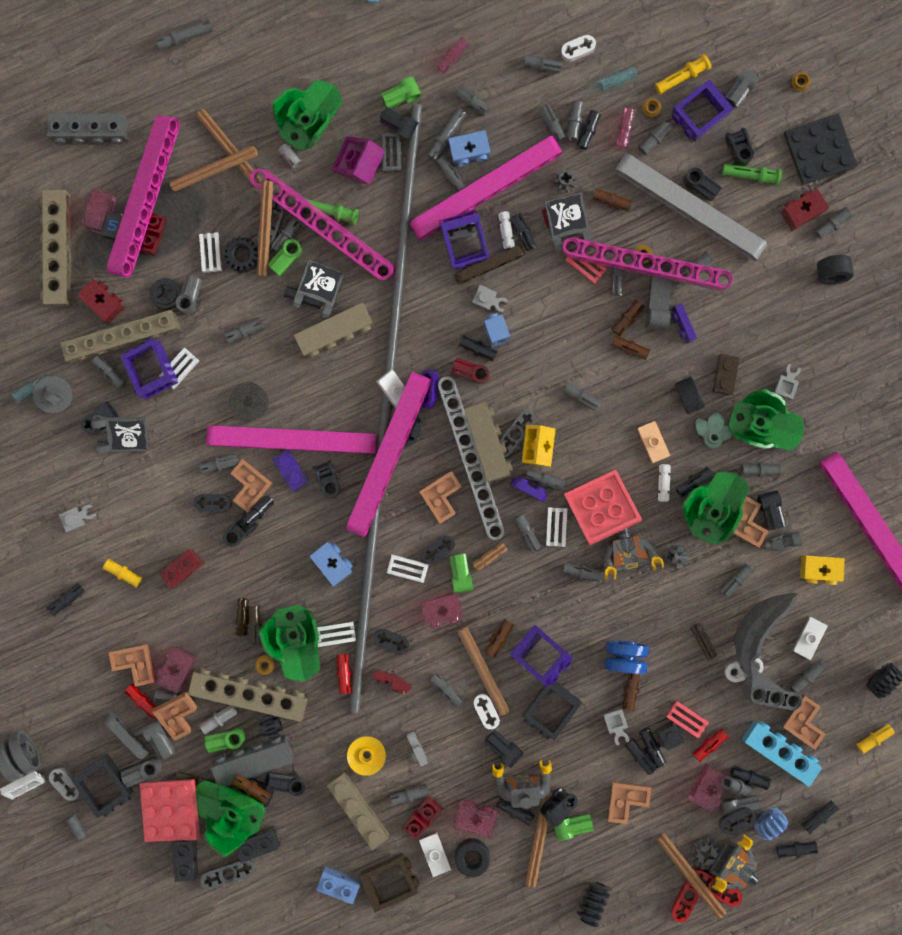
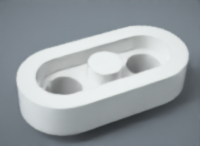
(740, 676)

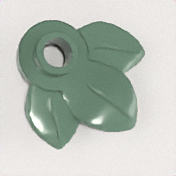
(713, 427)

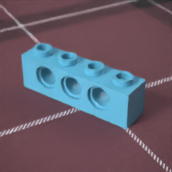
(805, 773)

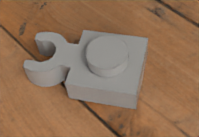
(486, 298)
(786, 385)
(75, 518)
(616, 723)
(418, 754)

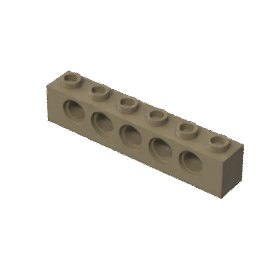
(48, 201)
(120, 337)
(199, 689)

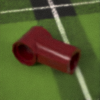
(468, 370)

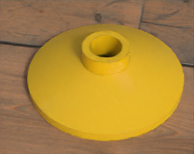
(363, 765)

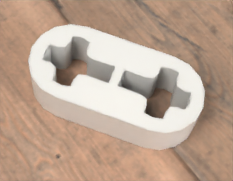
(576, 44)
(490, 708)

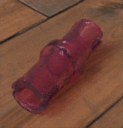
(452, 55)
(625, 127)

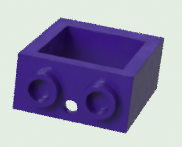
(715, 98)
(458, 221)
(158, 385)
(527, 644)

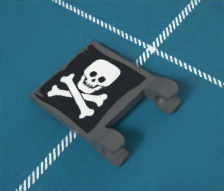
(567, 217)
(319, 284)
(123, 434)

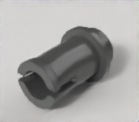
(76, 828)

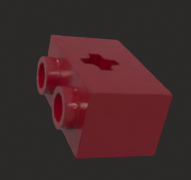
(814, 205)
(93, 292)
(181, 568)

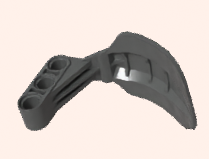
(748, 644)

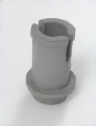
(286, 151)

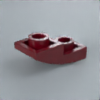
(153, 235)
(400, 685)
(422, 817)

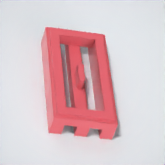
(598, 274)
(700, 728)

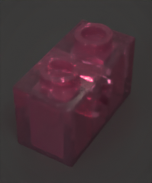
(98, 205)
(431, 607)
(185, 662)
(701, 796)
(464, 818)

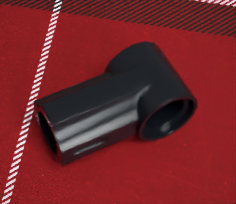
(401, 124)
(703, 186)
(771, 507)
(507, 751)
(283, 782)

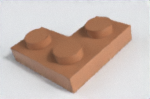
(254, 482)
(436, 495)
(747, 529)
(137, 659)
(171, 715)
(799, 723)
(623, 796)

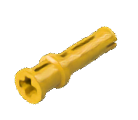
(690, 70)

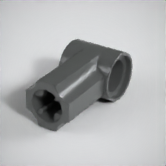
(743, 84)
(189, 293)
(157, 736)
(140, 772)
(731, 804)

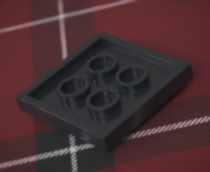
(820, 149)

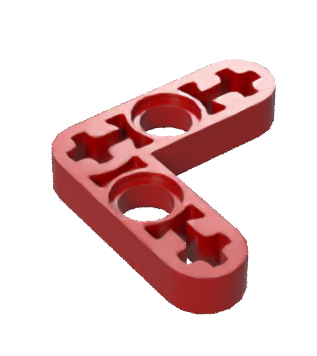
(677, 905)

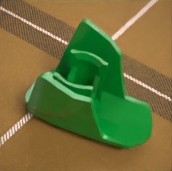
(314, 105)
(777, 425)
(722, 496)
(296, 655)
(227, 816)

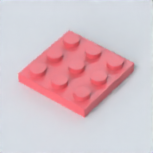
(602, 507)
(169, 810)

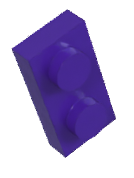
(686, 330)
(290, 470)

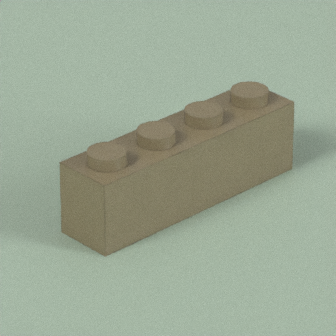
(334, 330)
(487, 442)
(358, 810)

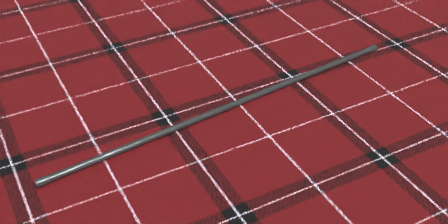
(355, 695)

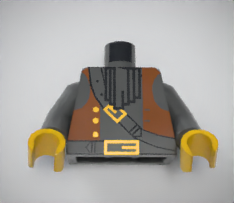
(629, 553)
(523, 789)
(735, 866)

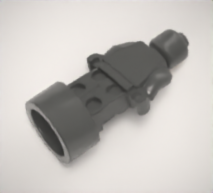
(779, 543)

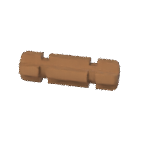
(489, 556)

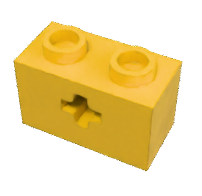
(538, 445)
(833, 569)

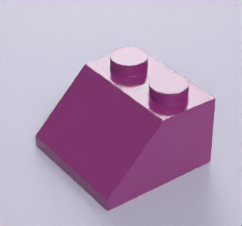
(358, 159)

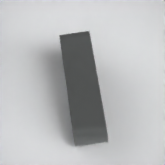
(658, 301)

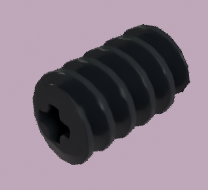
(594, 903)

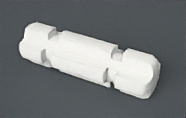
(506, 230)
(664, 483)

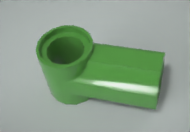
(406, 91)
(283, 258)
(461, 577)
(224, 740)
(573, 826)

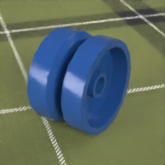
(626, 659)

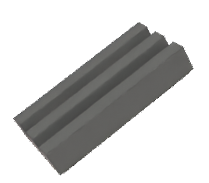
(391, 168)

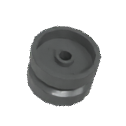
(18, 756)

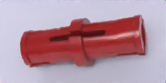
(343, 673)
(140, 700)
(710, 745)

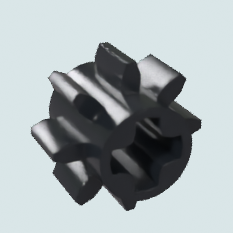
(271, 726)

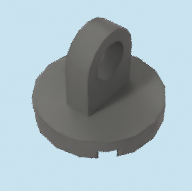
(52, 394)

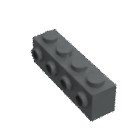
(87, 128)
(252, 760)

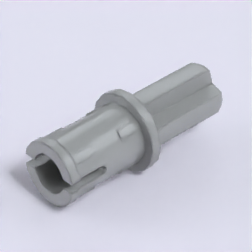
(218, 719)

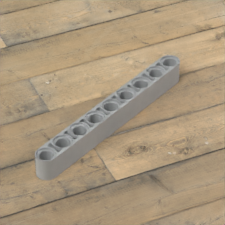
(690, 207)
(470, 448)

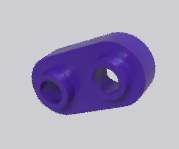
(431, 395)
(536, 492)

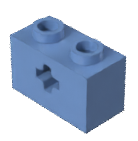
(476, 141)
(496, 330)
(321, 559)
(338, 885)

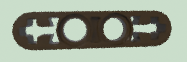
(489, 264)

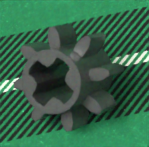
(561, 183)
(676, 556)

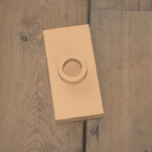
(653, 442)

